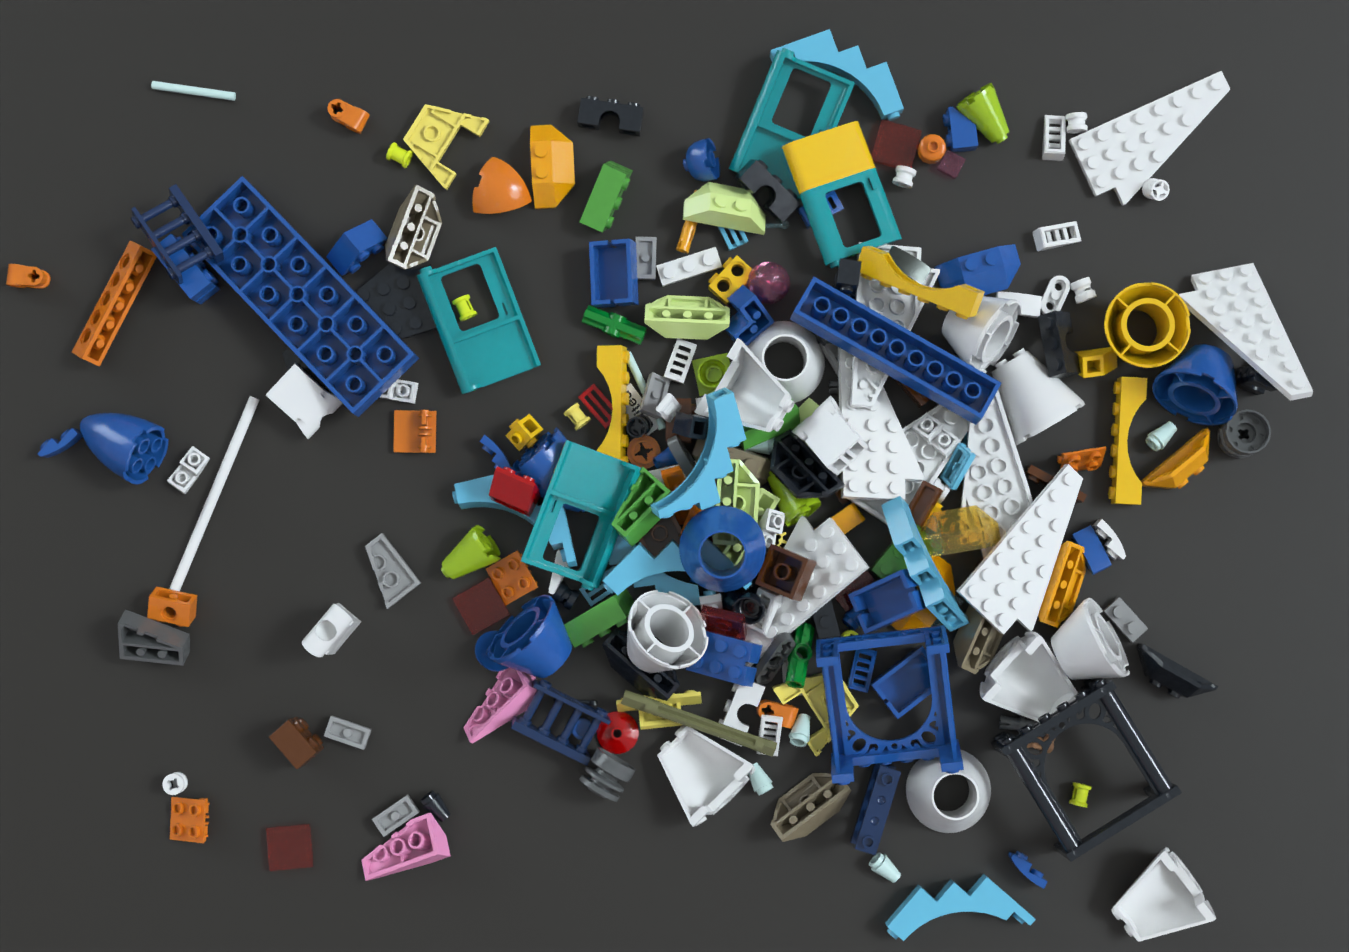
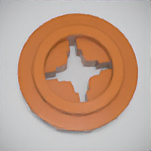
(634, 447)

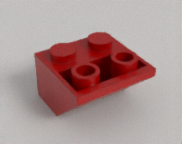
(514, 491)

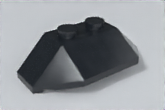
(801, 468)
(1172, 675)
(656, 685)

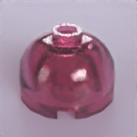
(769, 282)

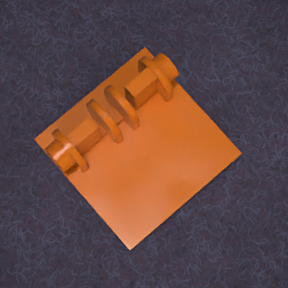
(415, 431)
(1083, 459)
(511, 578)
(188, 819)

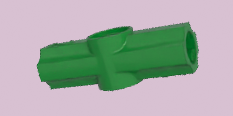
(614, 325)
(797, 666)

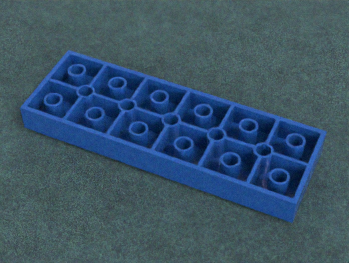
(303, 298)

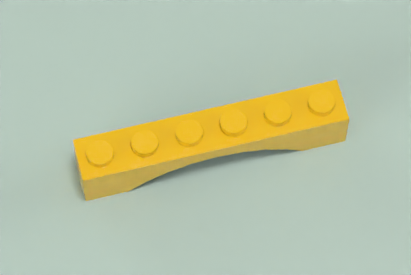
(879, 265)
(612, 363)
(1126, 486)

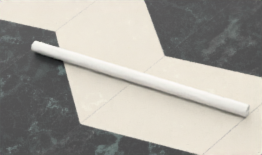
(214, 494)

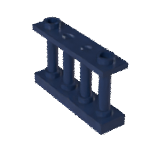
(187, 216)
(561, 742)
(875, 808)

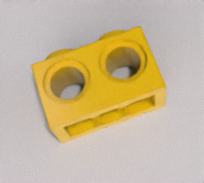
(726, 276)

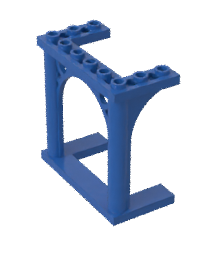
(844, 756)

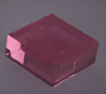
(951, 164)

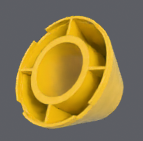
(1164, 308)

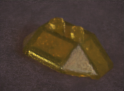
(959, 531)

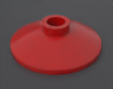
(628, 728)

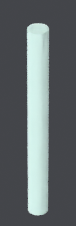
(193, 90)
(641, 384)

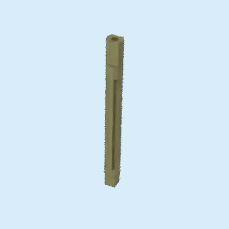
(699, 723)

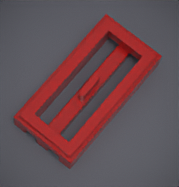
(601, 395)

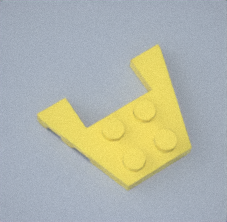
(433, 134)
(815, 696)

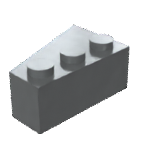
(151, 641)

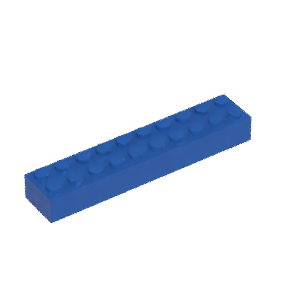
(895, 351)

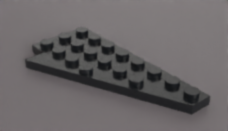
(396, 299)

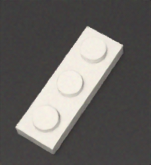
(689, 266)

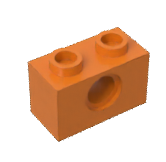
(163, 600)

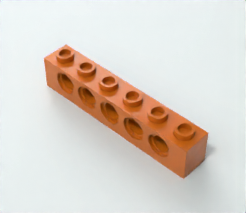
(114, 303)

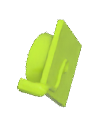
(710, 372)

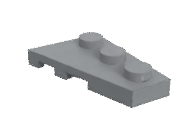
(392, 572)

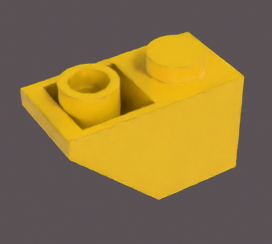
(1096, 362)

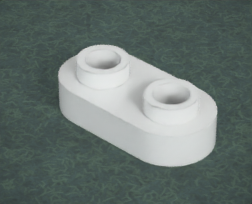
(1054, 296)

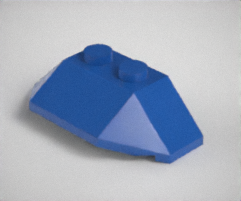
(985, 270)

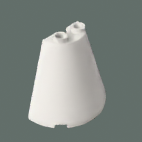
(757, 392)
(1031, 397)
(1026, 678)
(702, 773)
(1163, 900)

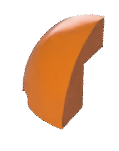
(499, 189)

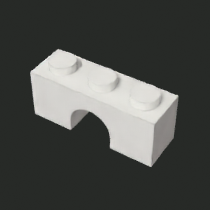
(742, 696)

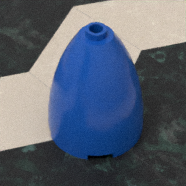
(122, 444)
(541, 461)

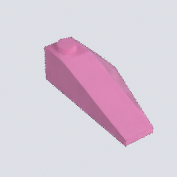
(506, 699)
(413, 846)

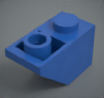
(961, 131)

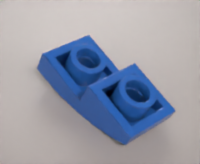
(54, 446)
(490, 447)
(1095, 554)
(1023, 865)

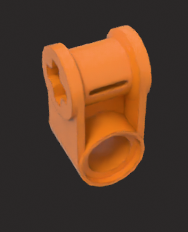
(350, 117)
(25, 276)
(786, 711)

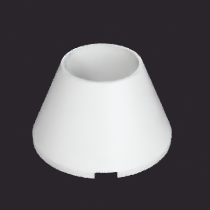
(987, 335)
(803, 339)
(674, 623)
(1089, 645)
(920, 794)

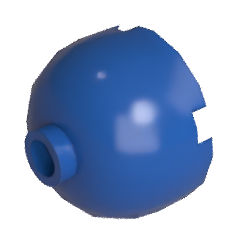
(701, 161)

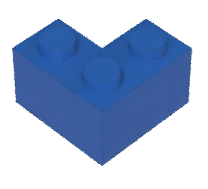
(356, 246)
(750, 316)

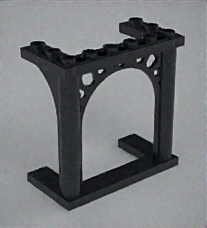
(1015, 749)

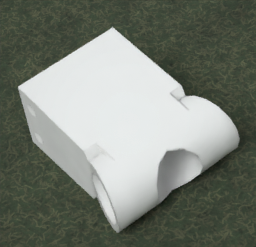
(303, 399)
(831, 436)
(330, 631)

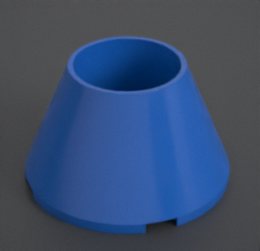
(1199, 386)
(719, 520)
(533, 639)

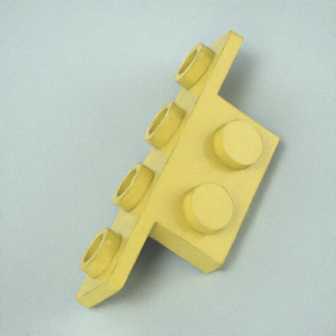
(650, 721)

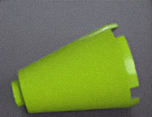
(986, 113)
(789, 504)
(471, 554)

